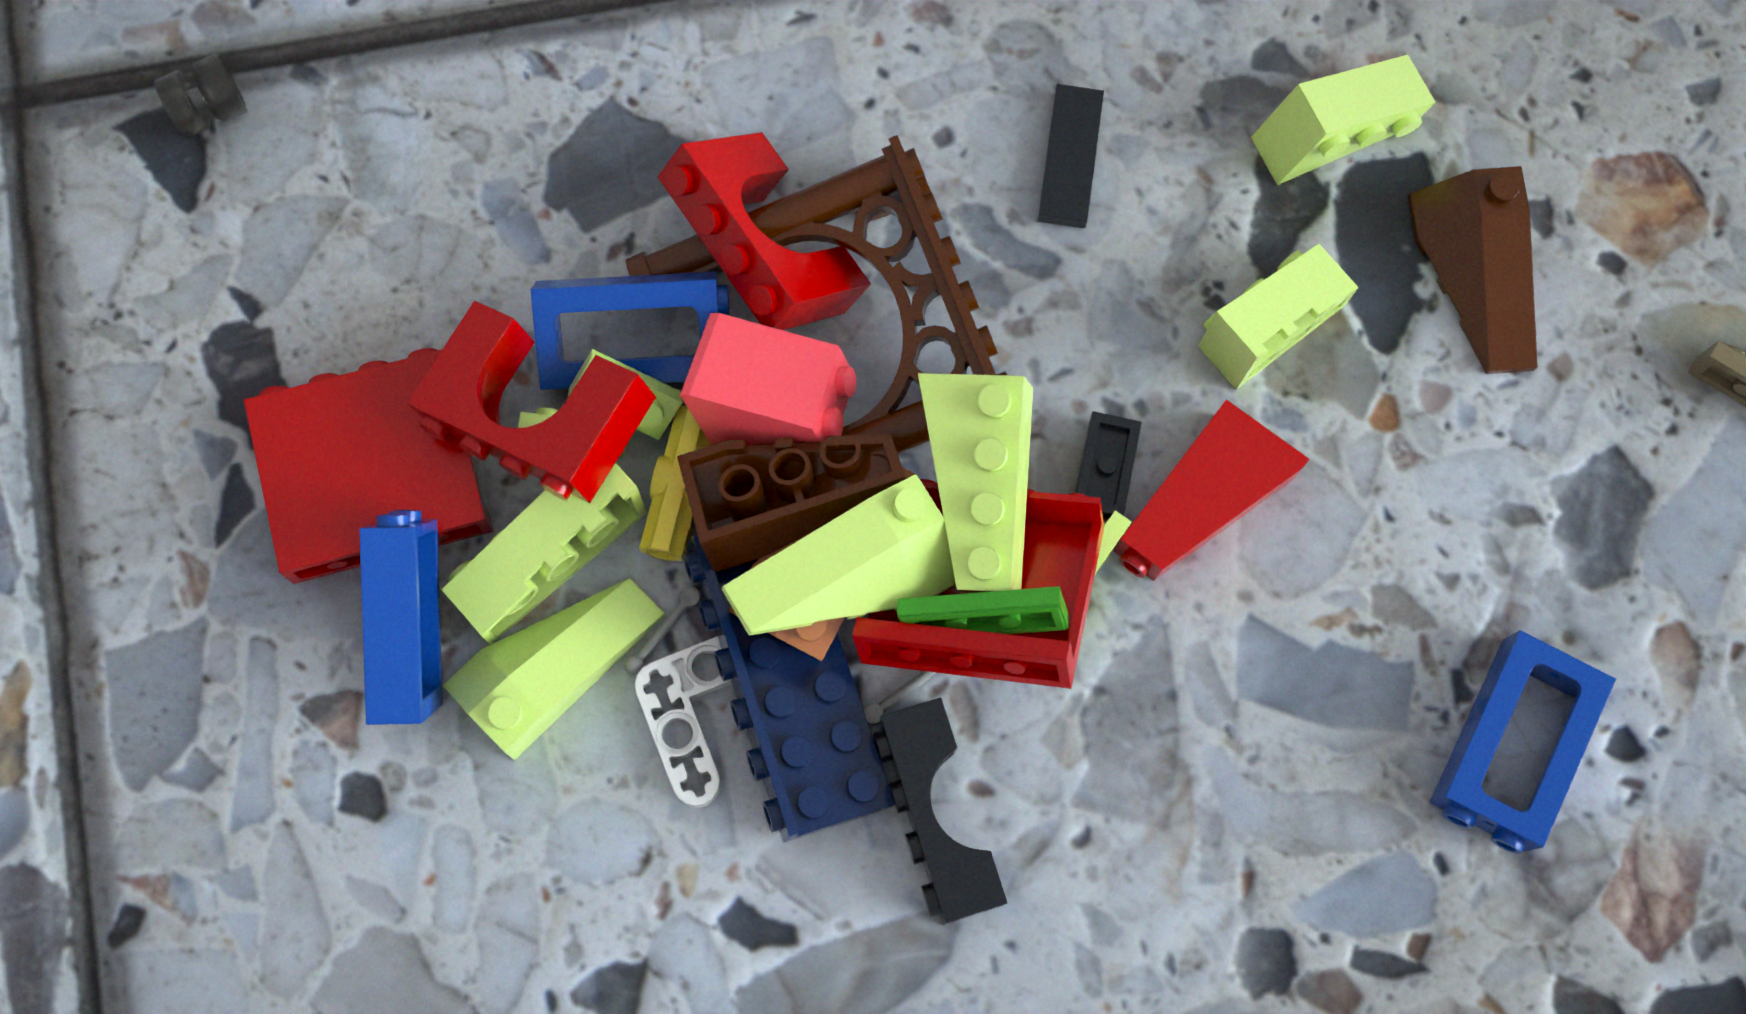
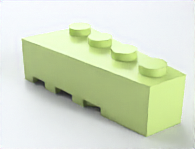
(981, 467)

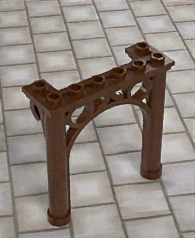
(871, 191)

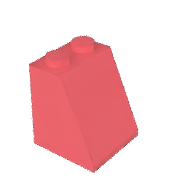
(766, 384)

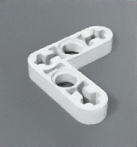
(685, 688)

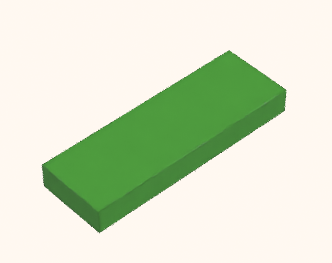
(991, 611)

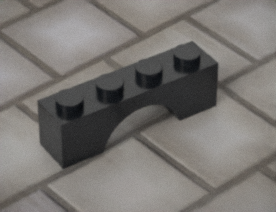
(959, 877)

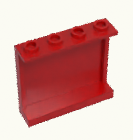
(353, 451)
(1059, 550)

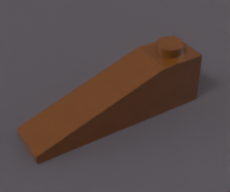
(1482, 251)
(771, 494)

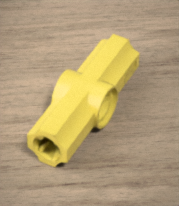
(670, 513)

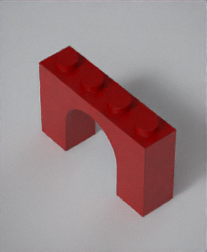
(778, 285)
(566, 451)

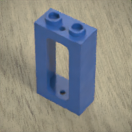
(555, 297)
(401, 618)
(1461, 782)

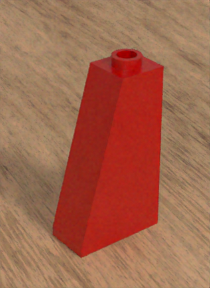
(1211, 487)

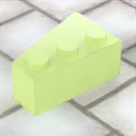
(1341, 115)
(1275, 314)

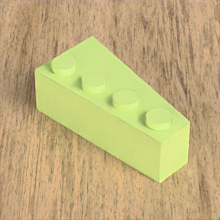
(541, 553)

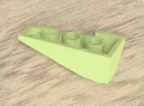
(851, 565)
(541, 671)

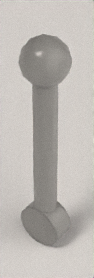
(689, 598)
(874, 711)

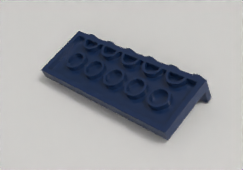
(799, 717)

